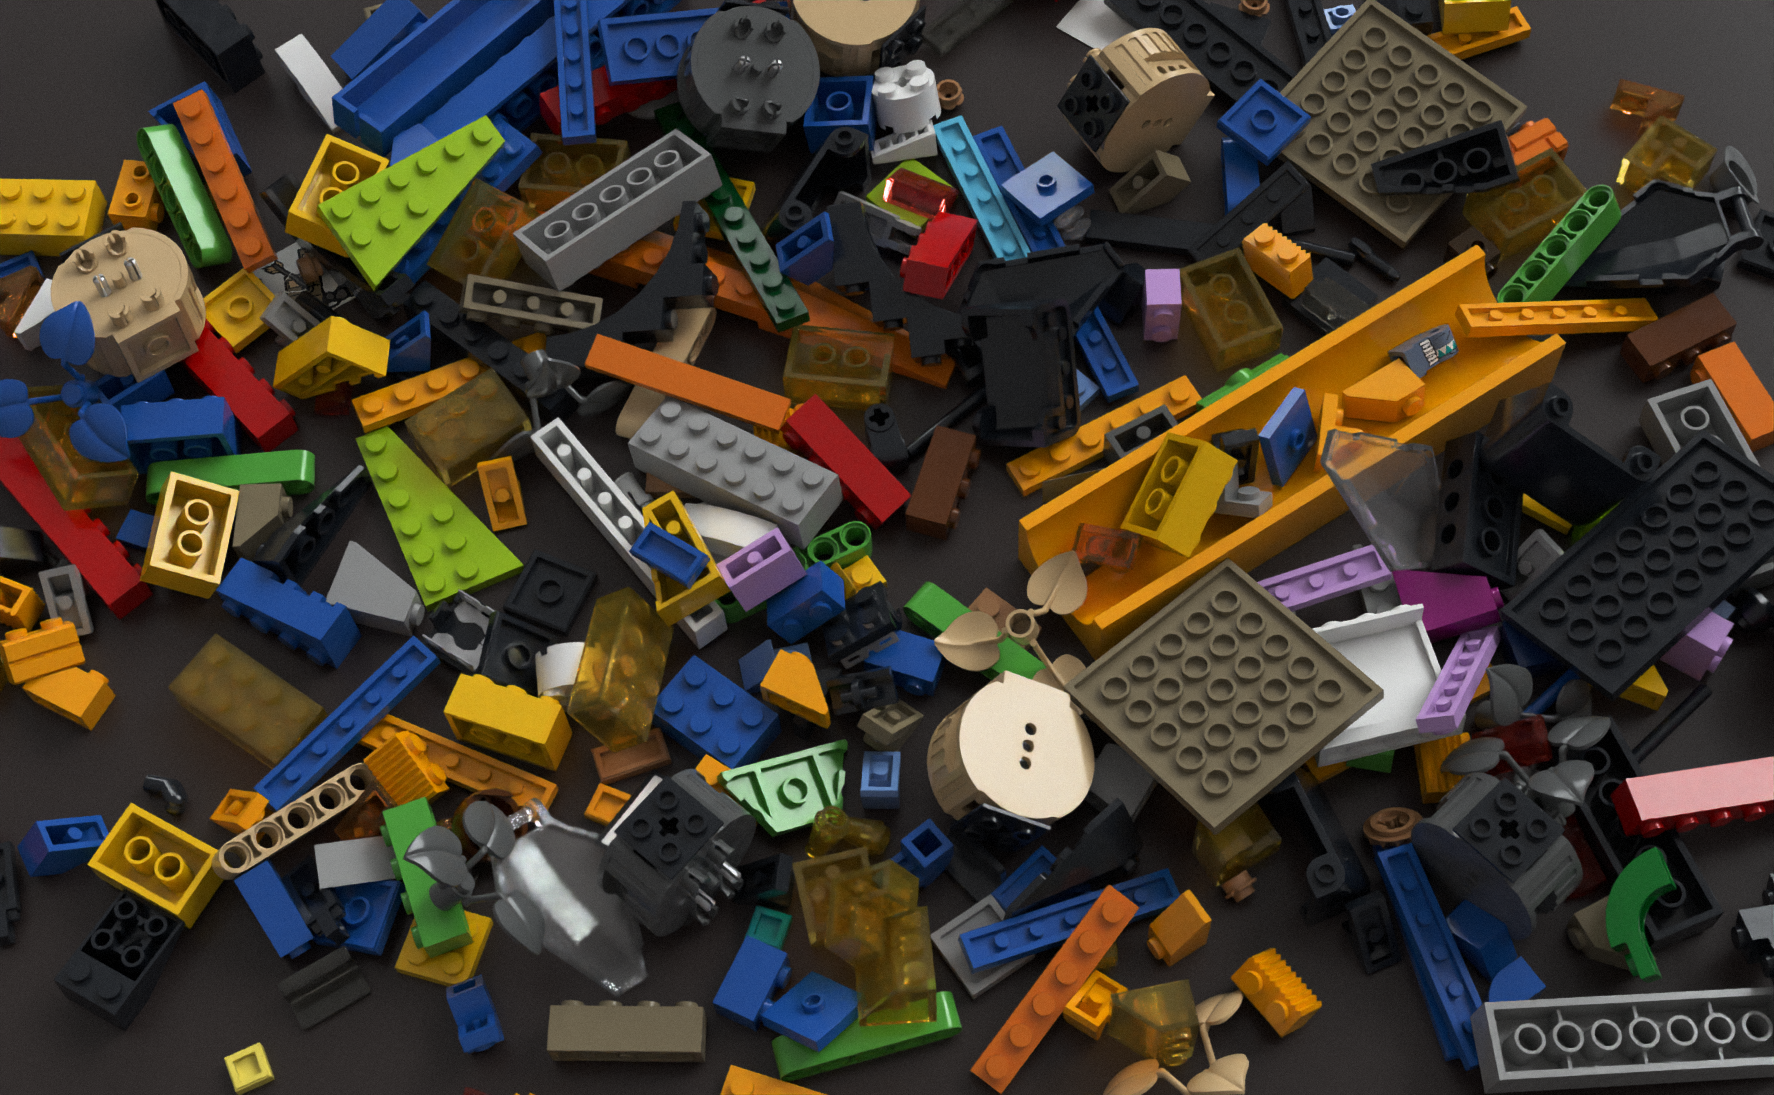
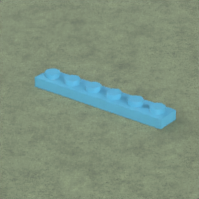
(980, 190)

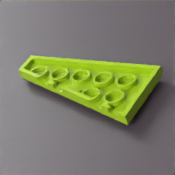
(400, 204)
(434, 528)

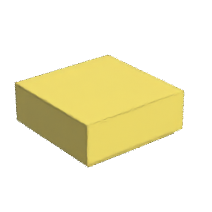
(249, 1068)

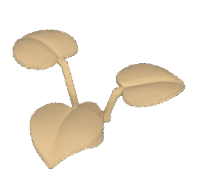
(973, 638)
(1224, 1075)

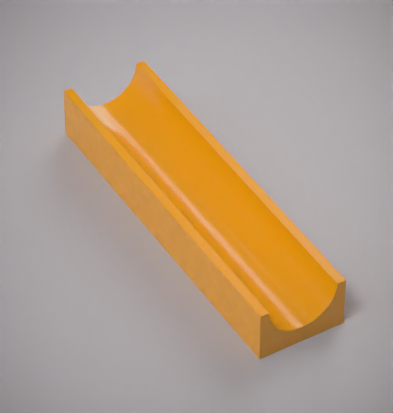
(1457, 401)

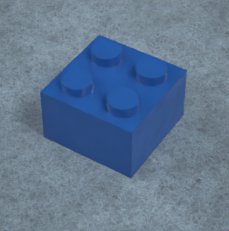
(838, 104)

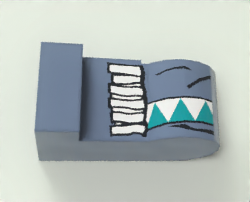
(1426, 349)

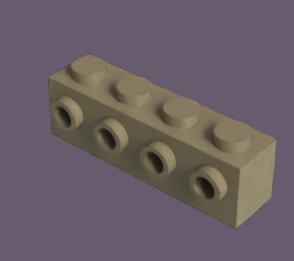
(527, 305)
(627, 1032)

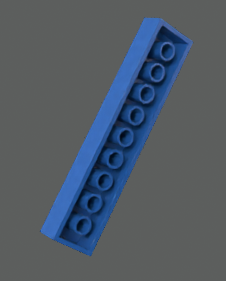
(517, 79)

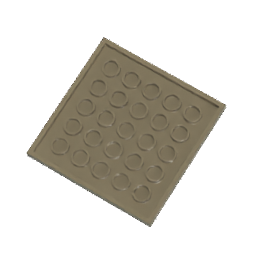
(1379, 95)
(1223, 694)

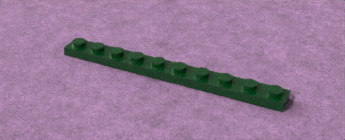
(742, 234)

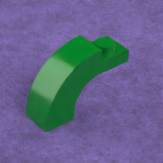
(1627, 908)

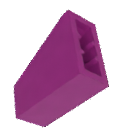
(1450, 601)

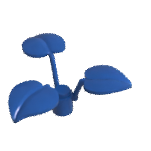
(102, 429)

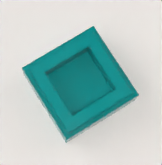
(769, 926)

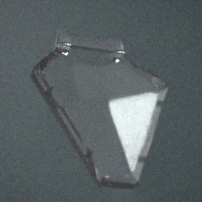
(1390, 493)
(581, 921)

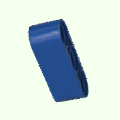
(1239, 173)

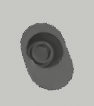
(1734, 172)

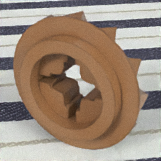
(1384, 829)

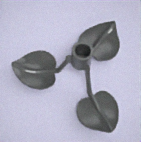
(546, 377)
(1512, 689)
(1557, 786)
(439, 855)

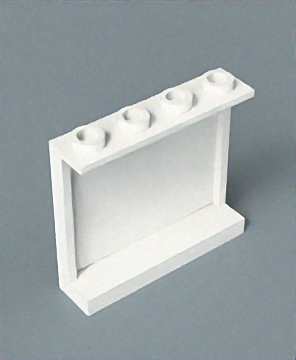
(1401, 660)

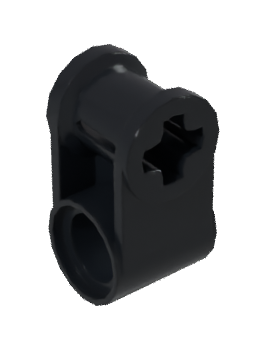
(885, 440)

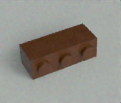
(1678, 338)
(942, 483)

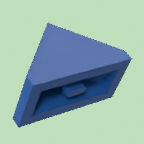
(410, 346)
(1481, 938)

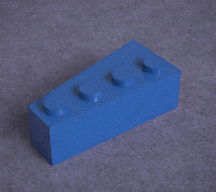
(289, 612)

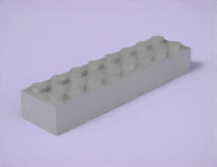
(1625, 1039)

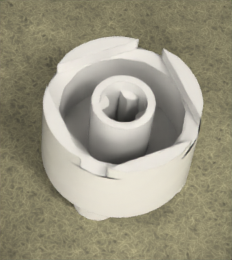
(905, 97)
(558, 671)

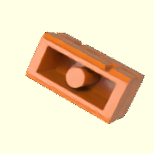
(1536, 138)

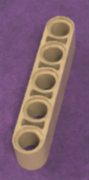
(688, 340)
(282, 832)

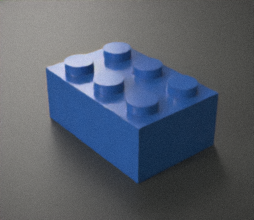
(180, 430)
(715, 716)

